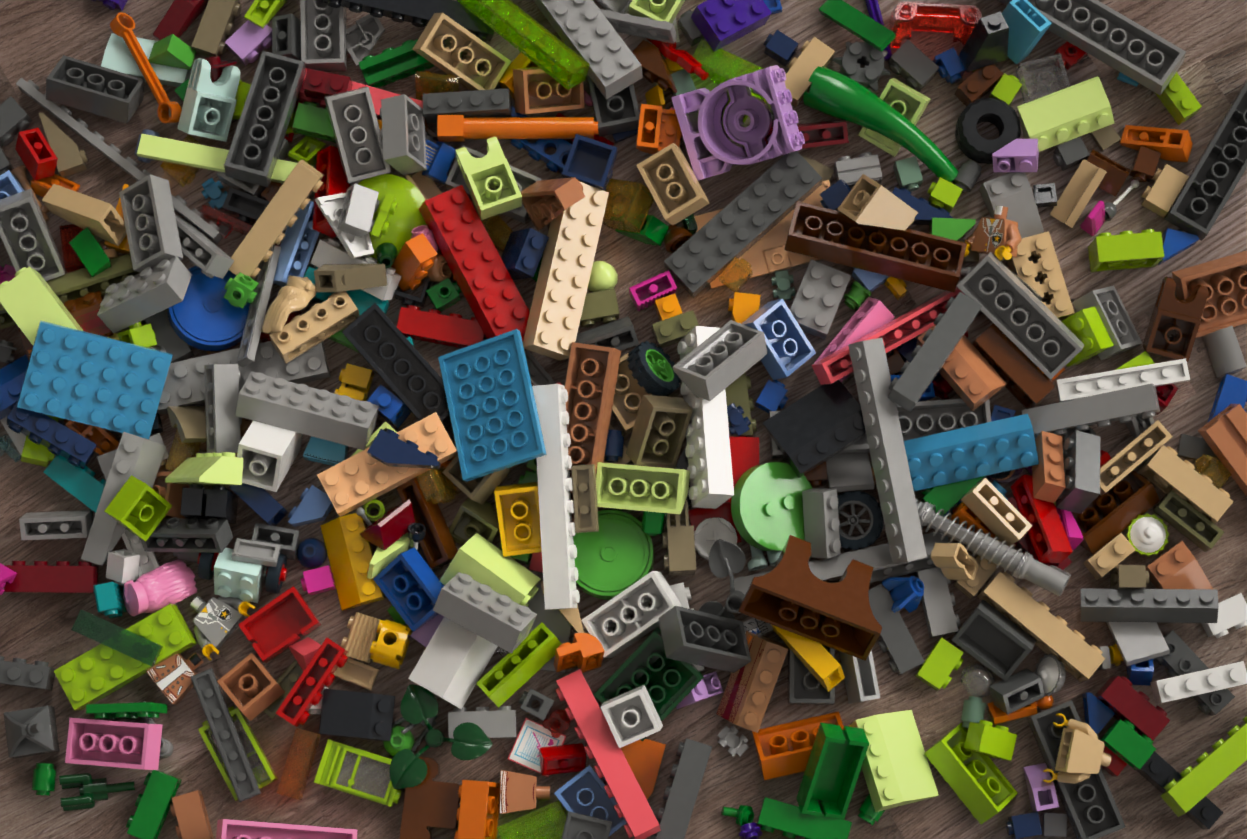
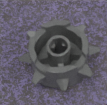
(864, 54)

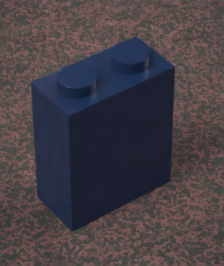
(524, 252)
(261, 503)

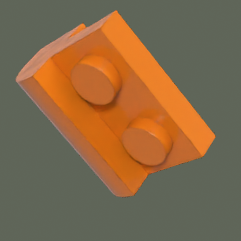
(657, 129)
(584, 652)

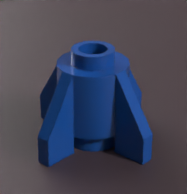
(904, 592)

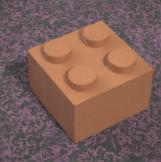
(251, 686)

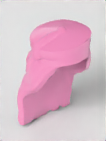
(159, 588)

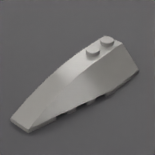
(133, 457)

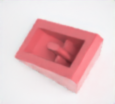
(304, 651)

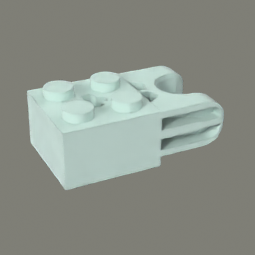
(209, 104)

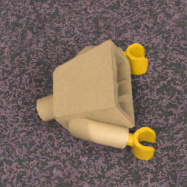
(1078, 753)

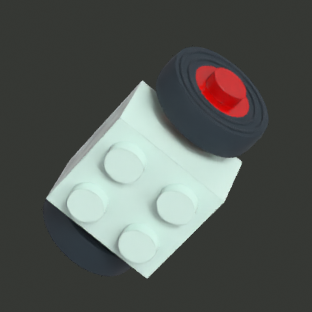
(241, 578)

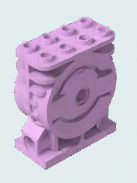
(705, 133)

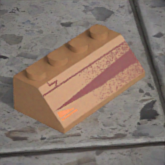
(753, 684)

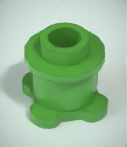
(856, 296)

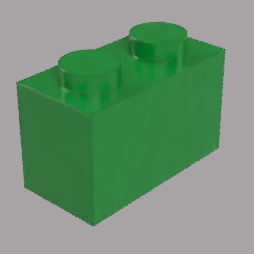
(1128, 744)

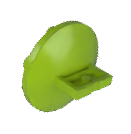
(397, 210)

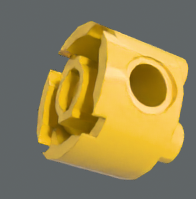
(393, 654)

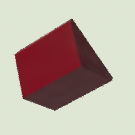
(391, 526)

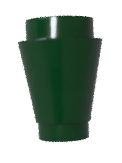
(386, 254)

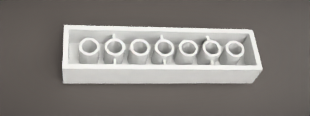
(706, 437)

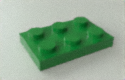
(126, 710)

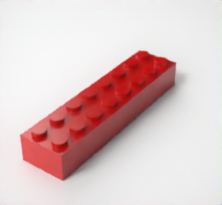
(475, 263)

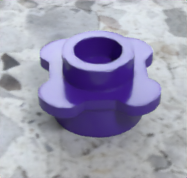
(750, 831)

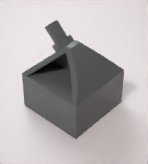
(31, 732)

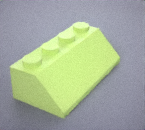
(1066, 114)
(209, 470)
(641, 488)

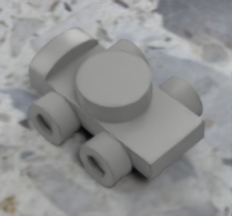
(729, 738)

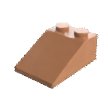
(1177, 570)

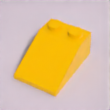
(518, 518)

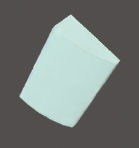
(119, 58)

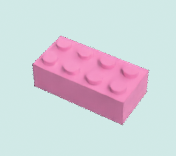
(113, 743)

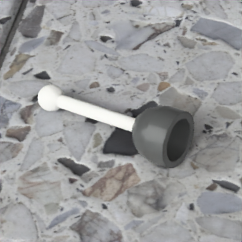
(1110, 208)

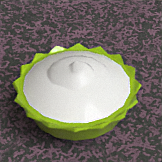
(1148, 534)

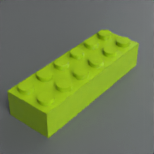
(107, 670)

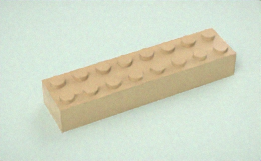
(565, 276)

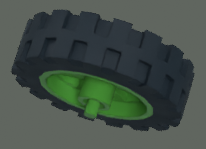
(653, 369)

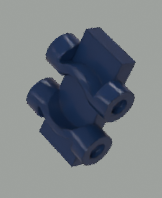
(738, 424)

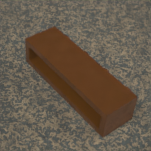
(438, 542)

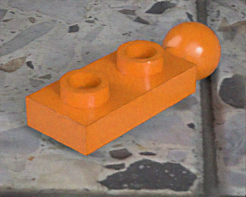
(999, 716)

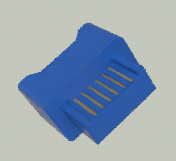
(438, 160)

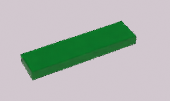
(857, 23)

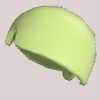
(602, 277)

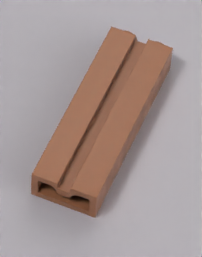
(1228, 440)

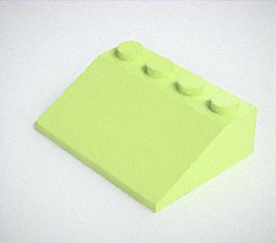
(895, 761)

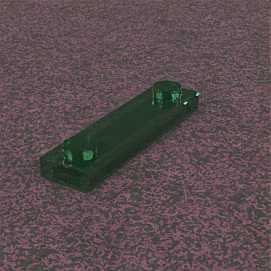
(117, 638)

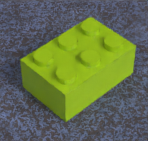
(1125, 250)

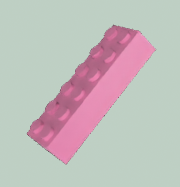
(262, 830)

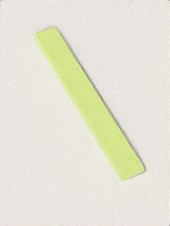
(198, 155)

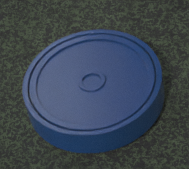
(205, 317)

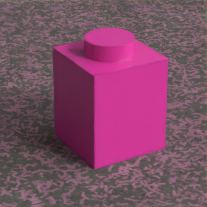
(318, 580)

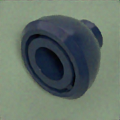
(311, 553)

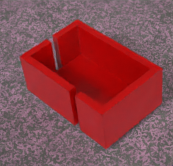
(279, 624)

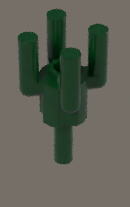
(90, 790)

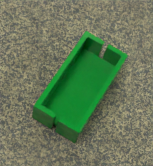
(832, 770)

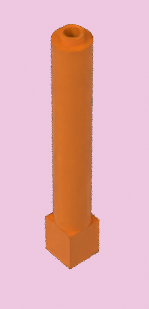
(458, 128)

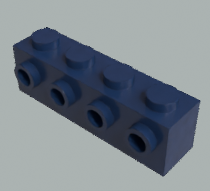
(52, 435)

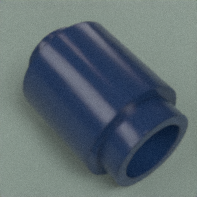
(614, 446)

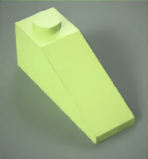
(383, 558)

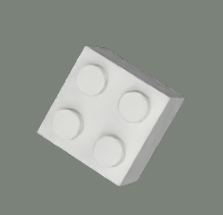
(631, 716)

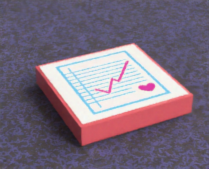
(528, 744)

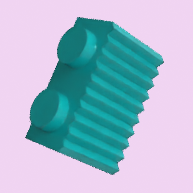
(110, 599)

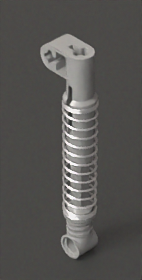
(1021, 565)

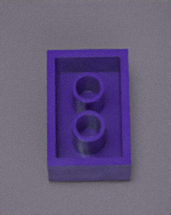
(729, 19)

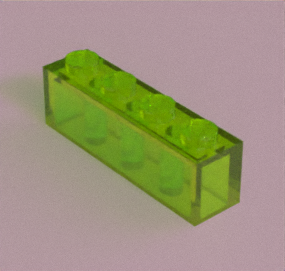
(723, 65)

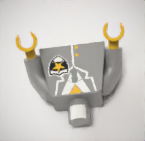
(217, 621)

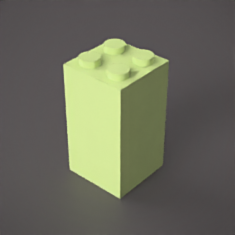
(30, 300)
(489, 567)

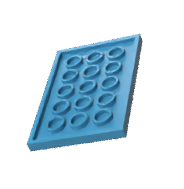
(94, 380)
(492, 405)

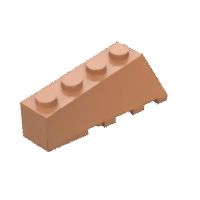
(550, 198)

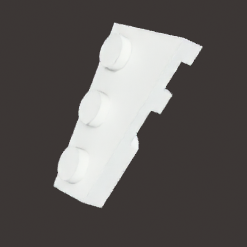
(331, 208)

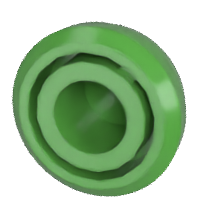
(398, 741)

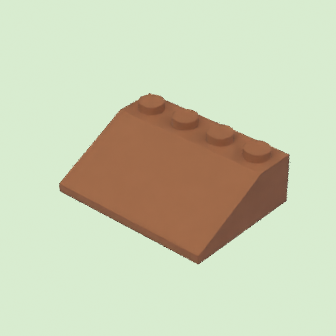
(1226, 287)

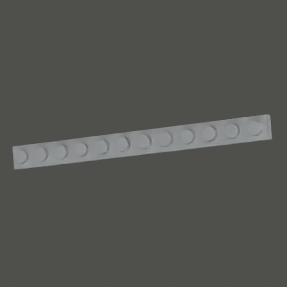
(113, 154)

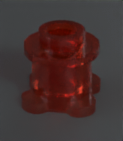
(554, 726)

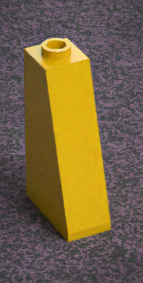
(814, 657)

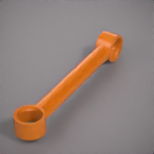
(122, 26)

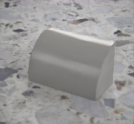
(1224, 351)

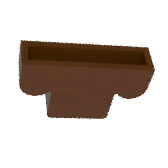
(429, 805)

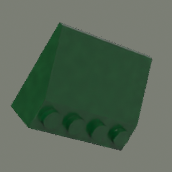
(664, 678)

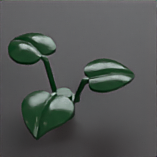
(416, 706)

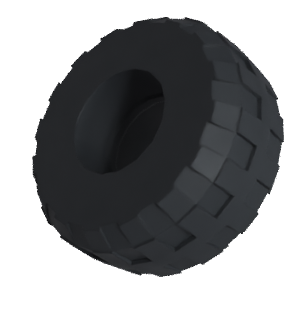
(990, 111)

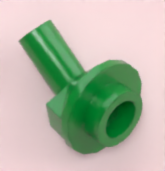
(743, 814)

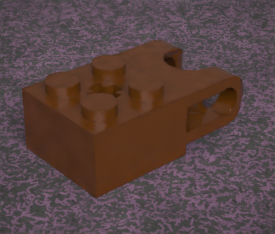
(1175, 314)

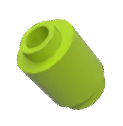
(374, 504)

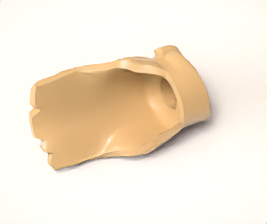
(290, 298)

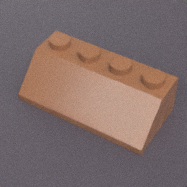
(969, 373)

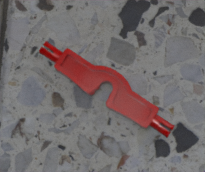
(681, 57)

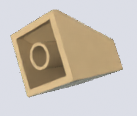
(876, 206)

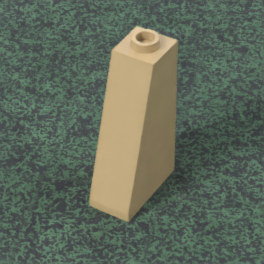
(86, 212)

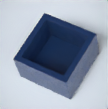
(590, 162)

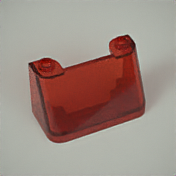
(933, 18)

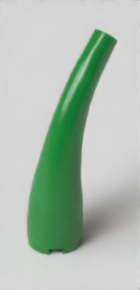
(854, 103)

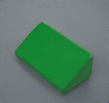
(90, 252)

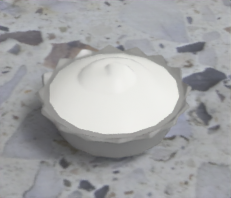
(1051, 673)

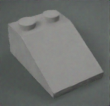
(1015, 193)

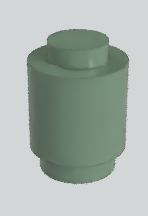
(972, 711)

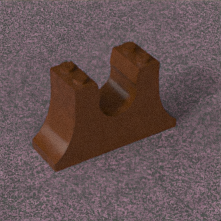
(813, 608)

